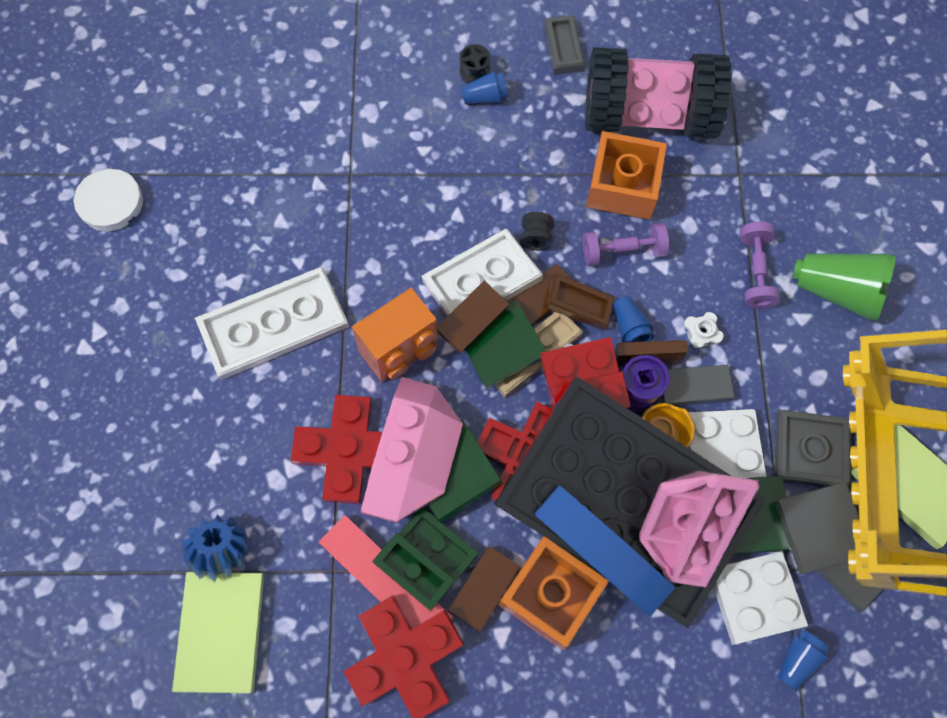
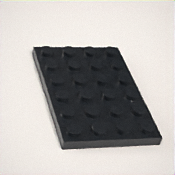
(614, 470)

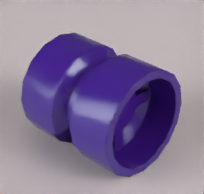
(645, 382)

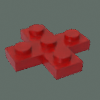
(509, 445)
(342, 449)
(404, 658)

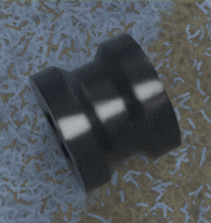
(477, 56)
(537, 231)

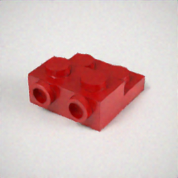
(589, 361)

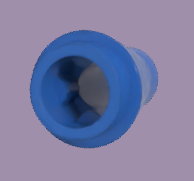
(485, 89)
(632, 322)
(802, 659)

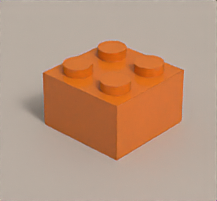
(626, 175)
(397, 335)
(553, 593)

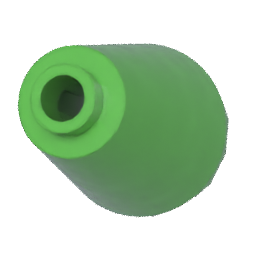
(848, 279)

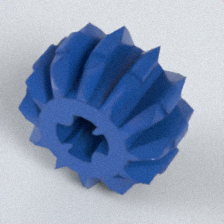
(215, 548)

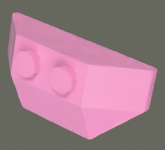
(412, 452)
(695, 523)

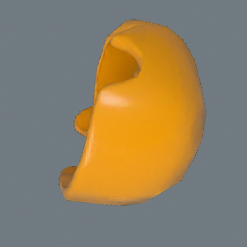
(672, 421)

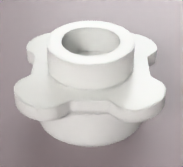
(696, 336)

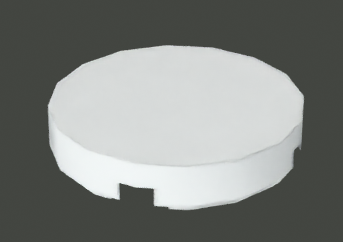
(108, 199)

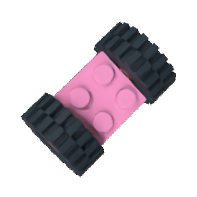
(657, 93)

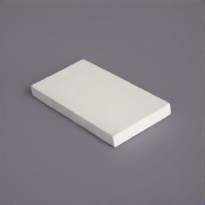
(271, 323)

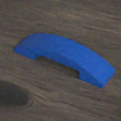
(604, 550)

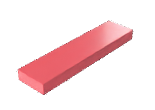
(355, 553)

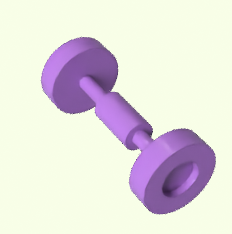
(756, 235)
(658, 240)

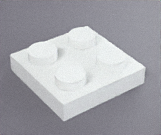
(729, 441)
(758, 598)

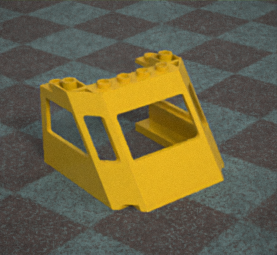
(877, 552)

